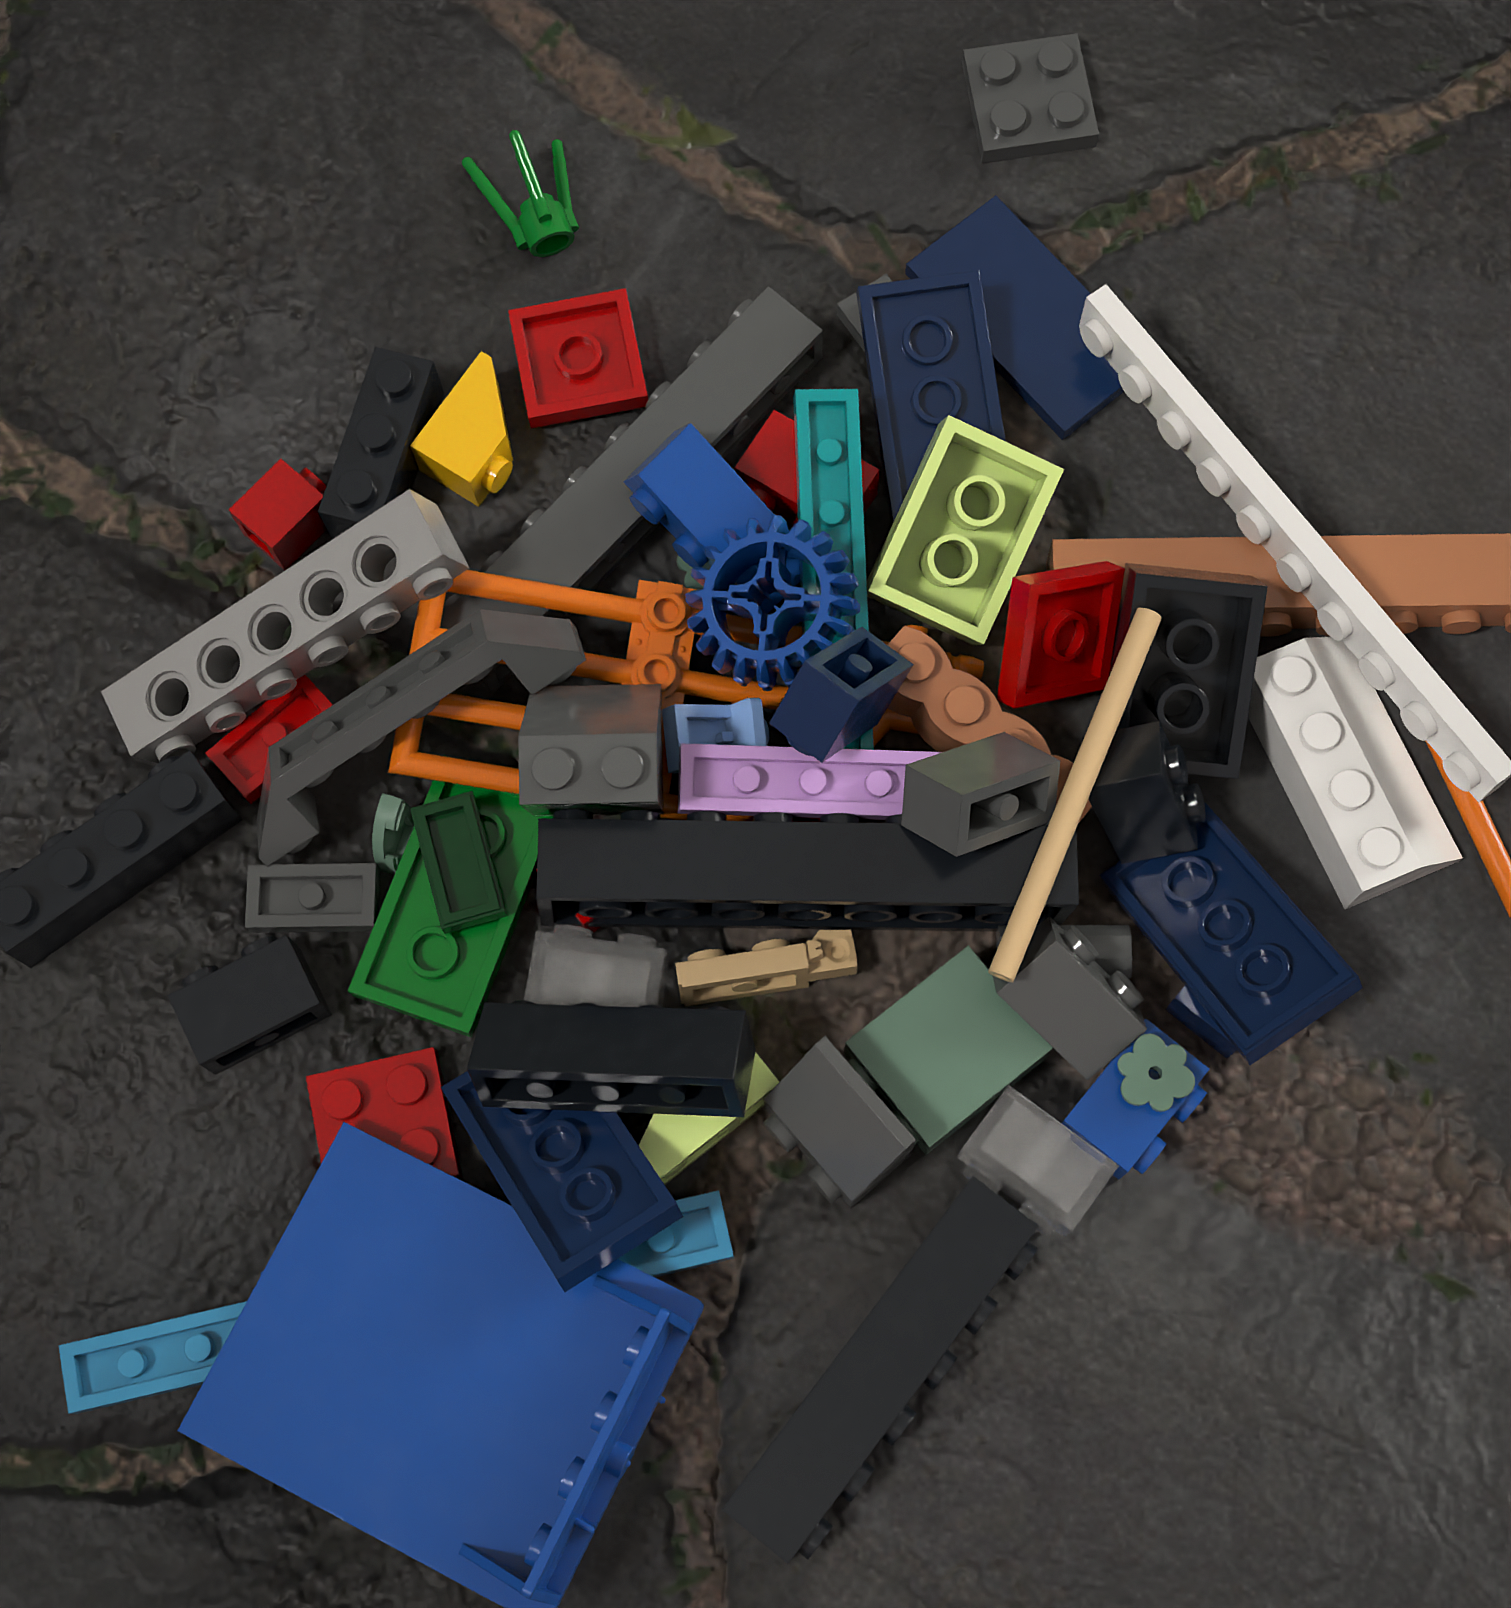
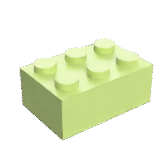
(962, 531)

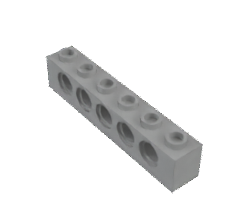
(150, 698)

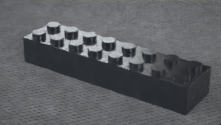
(781, 874)

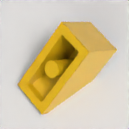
(468, 436)

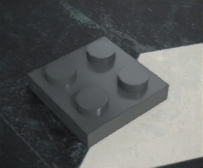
(1030, 98)

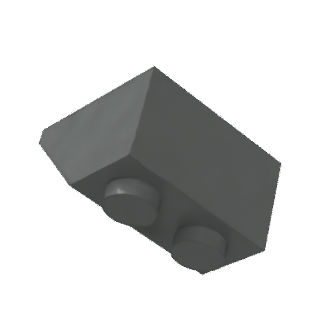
(836, 1125)

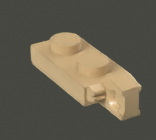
(766, 969)

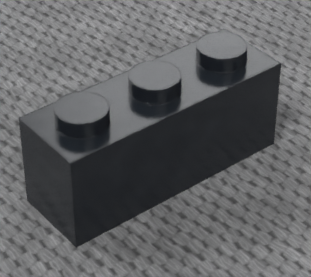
(376, 452)

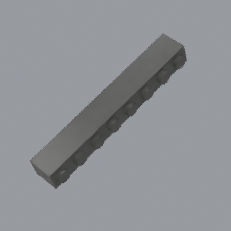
(593, 522)

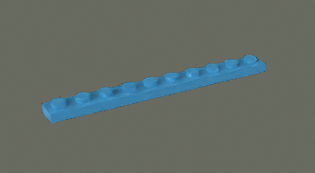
(184, 1348)

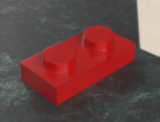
(244, 750)

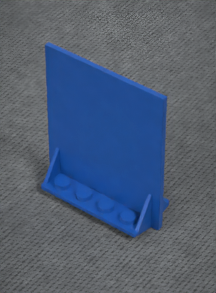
(439, 1377)

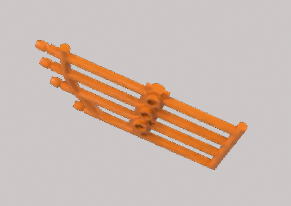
(656, 654)

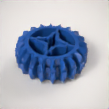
(772, 576)

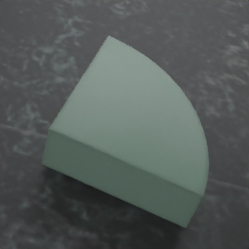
(391, 832)

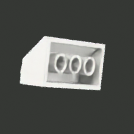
(1346, 770)

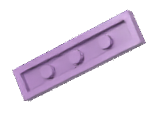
(784, 780)

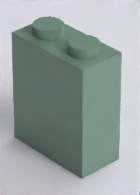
(945, 1050)

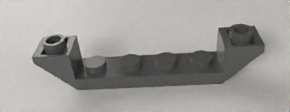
(532, 646)

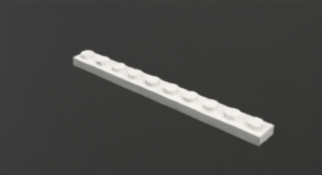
(1301, 555)

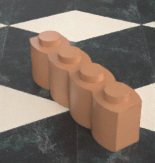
(954, 706)

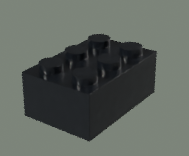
(1198, 662)

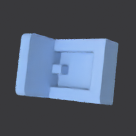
(713, 724)

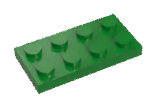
(449, 975)

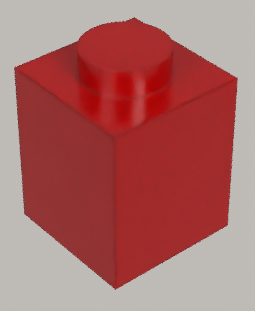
(282, 512)

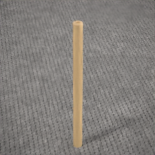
(1074, 795)

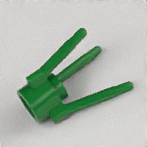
(544, 223)

